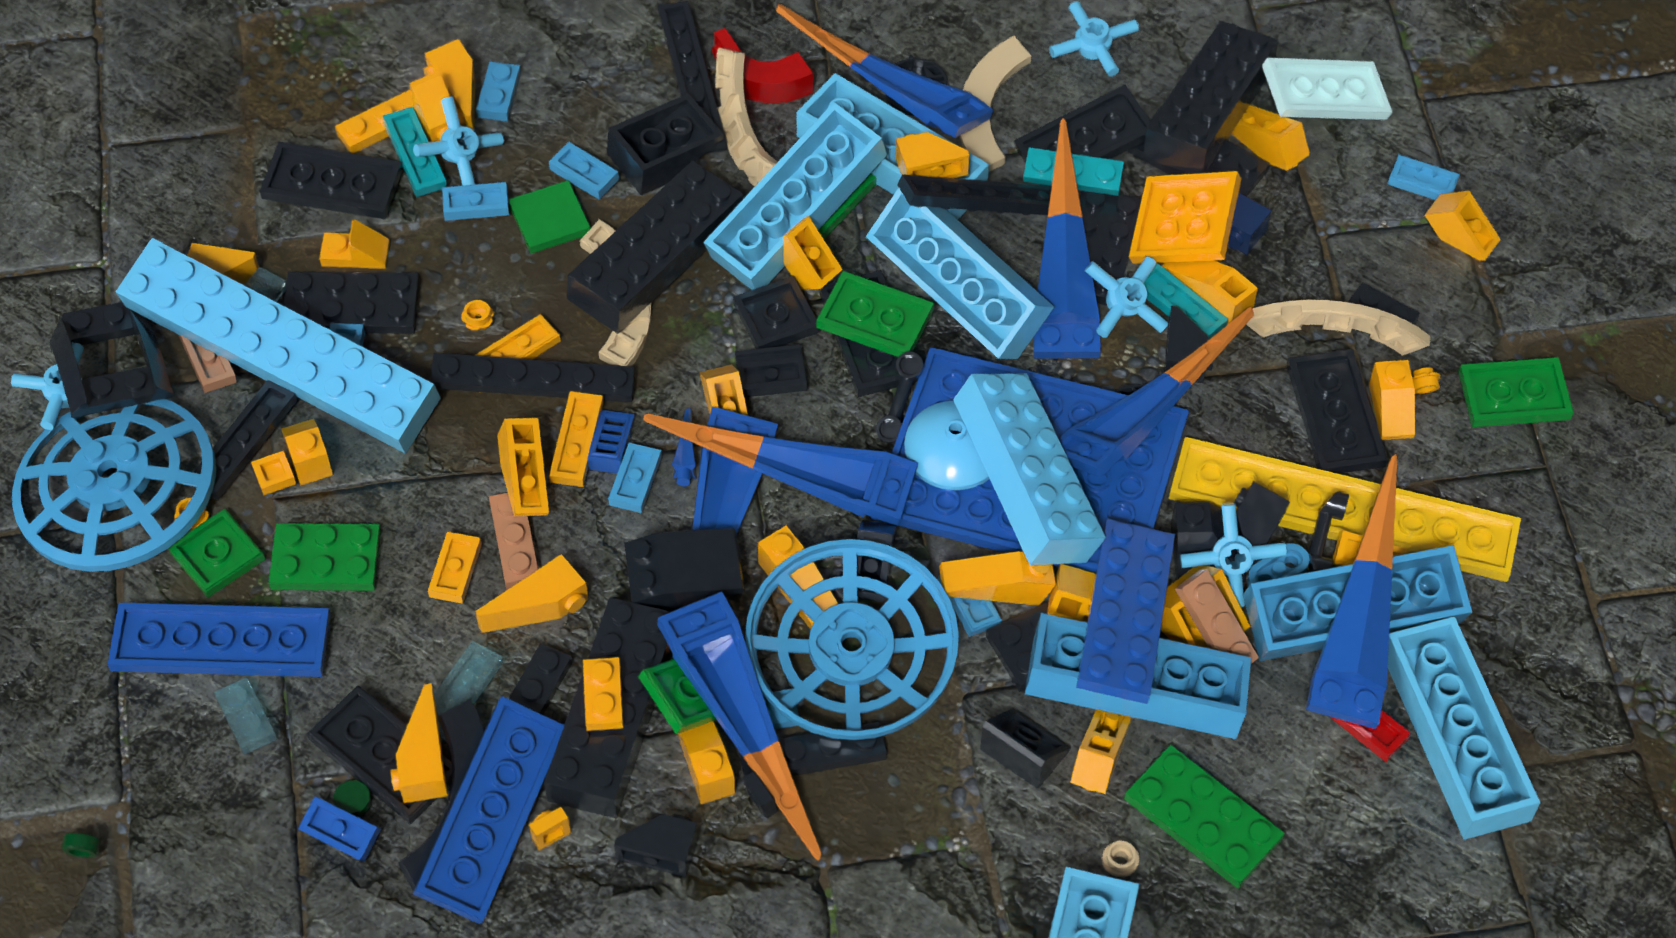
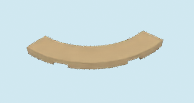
(983, 83)
(737, 129)
(1339, 316)
(626, 346)

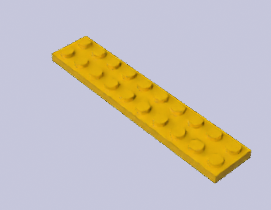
(1217, 473)

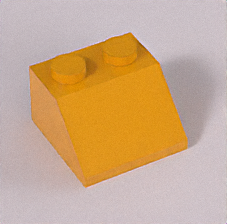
(1177, 621)

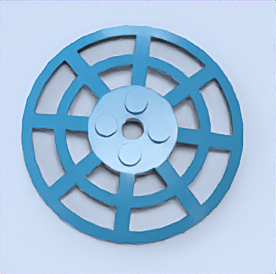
(117, 490)
(854, 621)

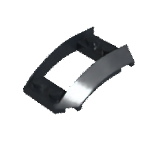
(113, 389)

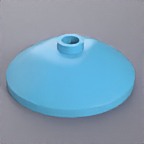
(944, 457)

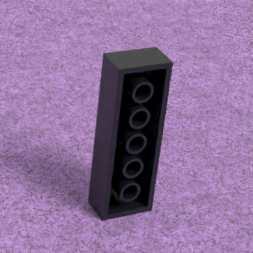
(1209, 99)
(651, 247)
(595, 766)

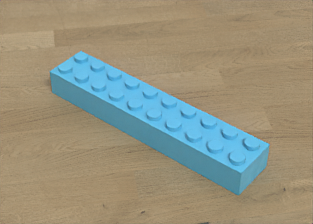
(279, 345)

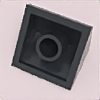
(1022, 746)

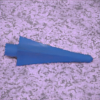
(684, 458)

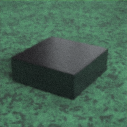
(759, 795)

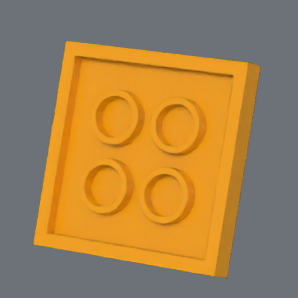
(1185, 217)

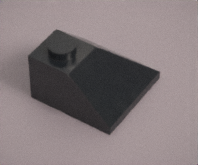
(1197, 529)

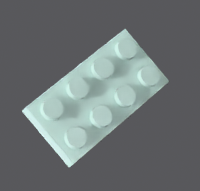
(1326, 88)

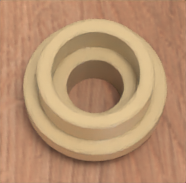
(1124, 850)

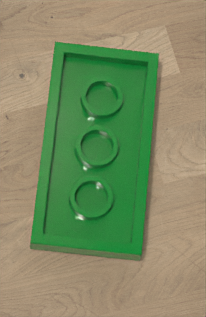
(1204, 816)

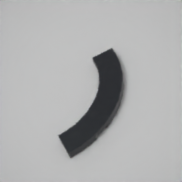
(463, 734)

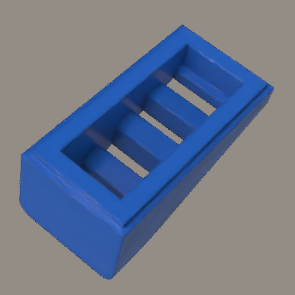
(608, 461)

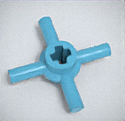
(1093, 38)
(458, 143)
(1126, 297)
(51, 387)
(1223, 548)

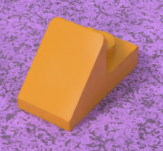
(356, 250)

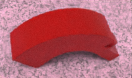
(772, 80)

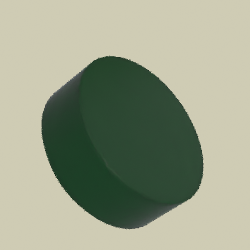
(353, 797)
(80, 845)

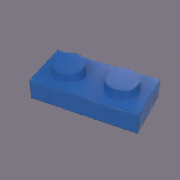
(339, 829)

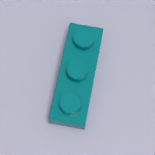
(404, 133)
(1091, 173)
(1167, 291)

